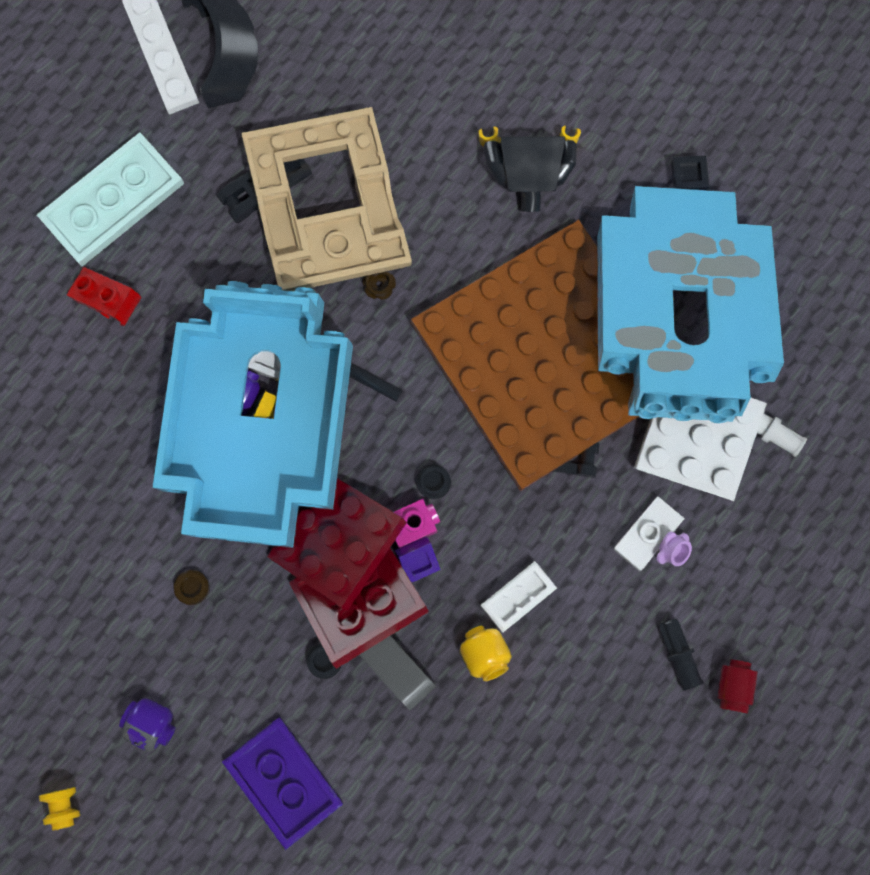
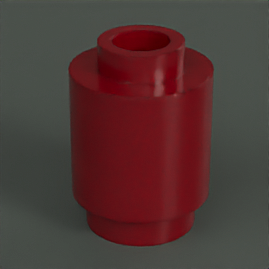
(737, 686)

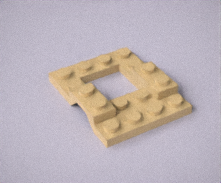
(335, 243)

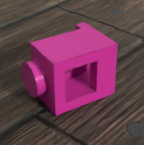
(427, 527)

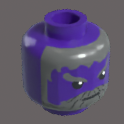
(147, 724)

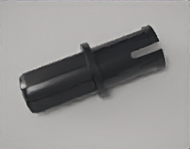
(680, 654)

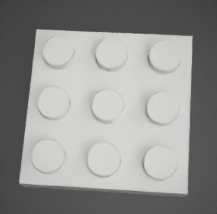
(701, 451)

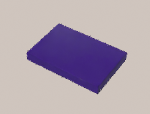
(282, 783)

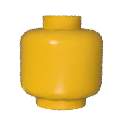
(485, 653)

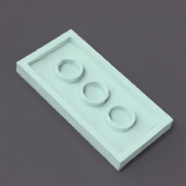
(110, 199)

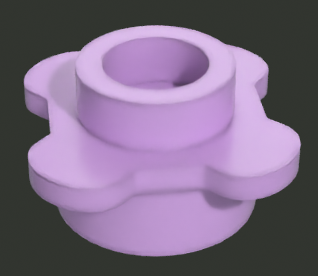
(674, 549)

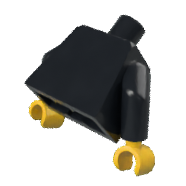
(530, 163)

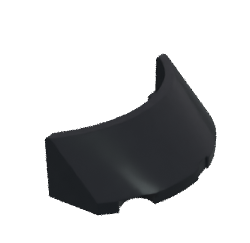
(234, 54)

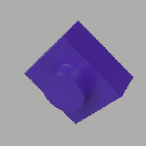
(418, 559)

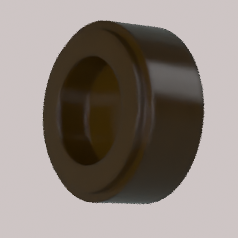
(191, 587)

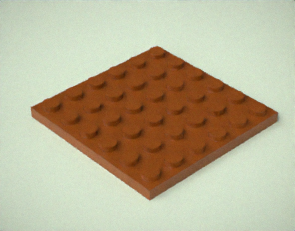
(527, 356)

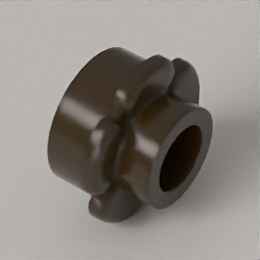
(382, 292)

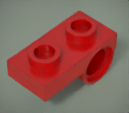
(104, 295)

